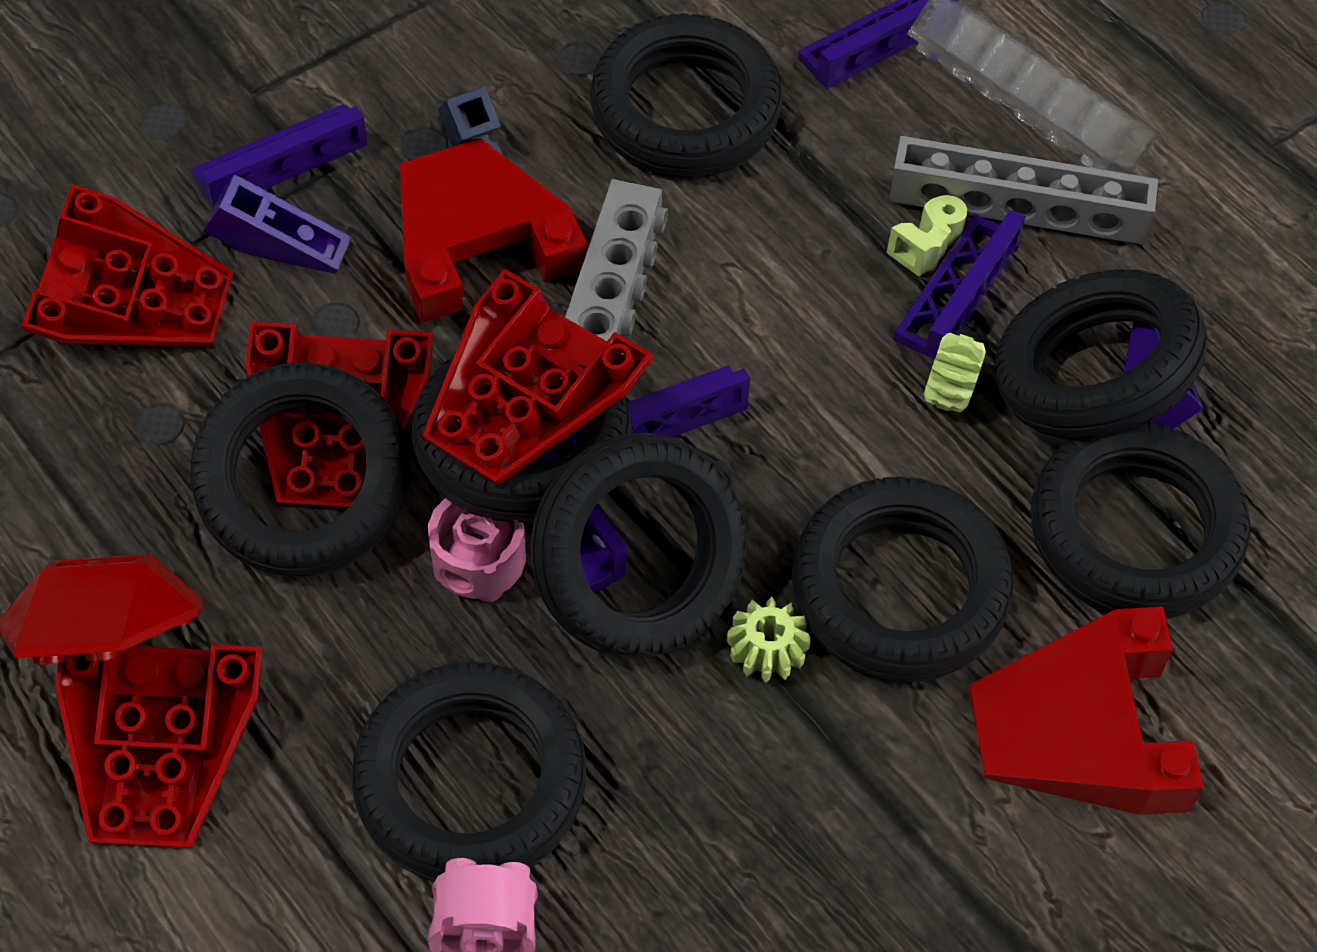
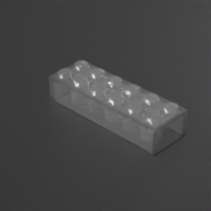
(1033, 85)

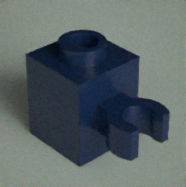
(470, 118)

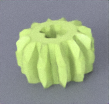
(954, 372)
(756, 653)

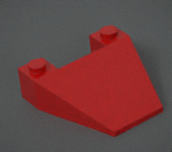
(471, 204)
(1071, 722)

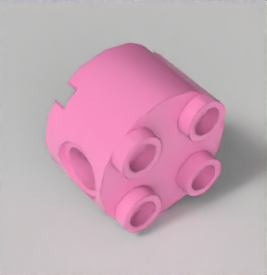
(475, 553)
(483, 908)

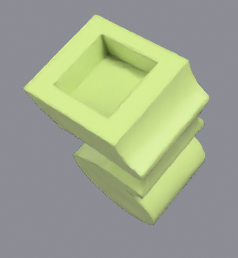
(925, 246)

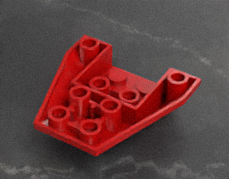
(124, 280)
(525, 381)
(311, 452)
(96, 608)
(154, 737)

